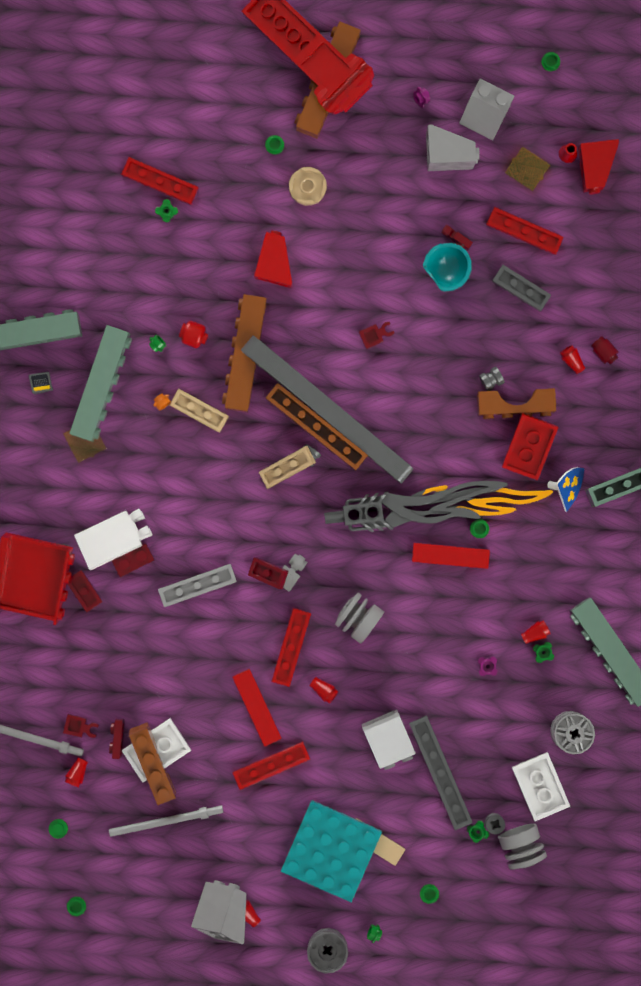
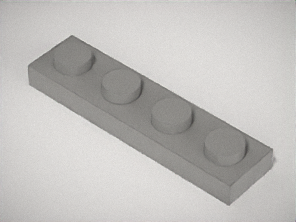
(197, 585)

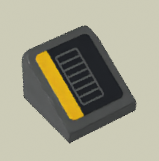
(40, 382)

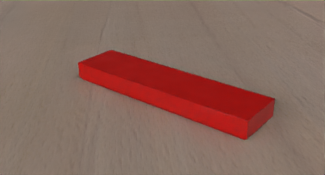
(159, 181)
(524, 231)
(450, 555)
(291, 647)
(257, 707)
(271, 765)

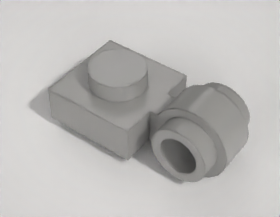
(297, 563)

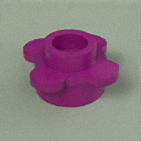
(421, 96)
(491, 670)

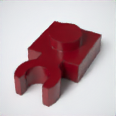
(456, 237)
(373, 336)
(77, 726)

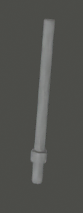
(63, 747)
(202, 813)

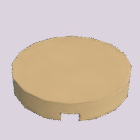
(307, 186)

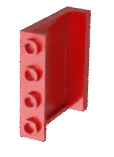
(34, 576)

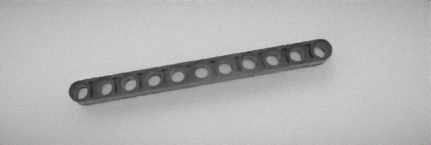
(326, 409)

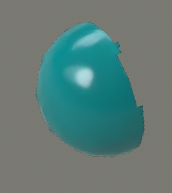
(448, 266)

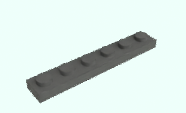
(440, 772)

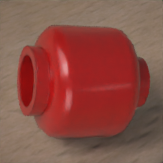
(193, 334)

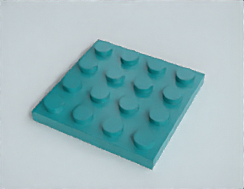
(331, 851)

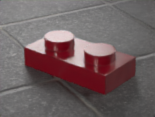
(133, 560)
(268, 573)
(84, 591)
(115, 747)

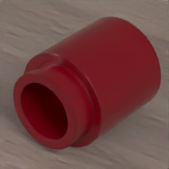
(605, 350)

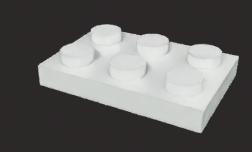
(169, 745)
(540, 786)

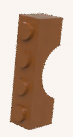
(490, 404)
(151, 763)

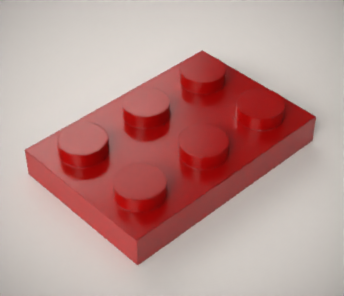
(530, 446)

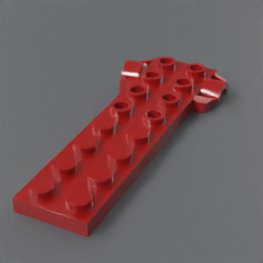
(338, 78)

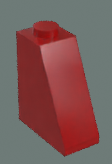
(596, 163)
(273, 261)

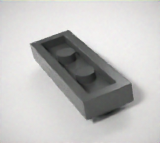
(521, 288)

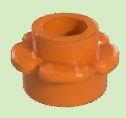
(161, 401)

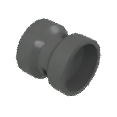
(492, 378)

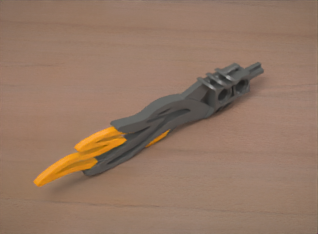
(402, 515)

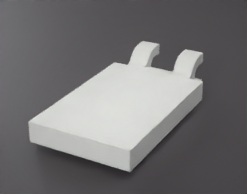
(112, 538)

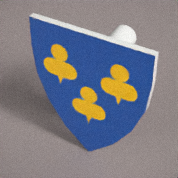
(568, 486)

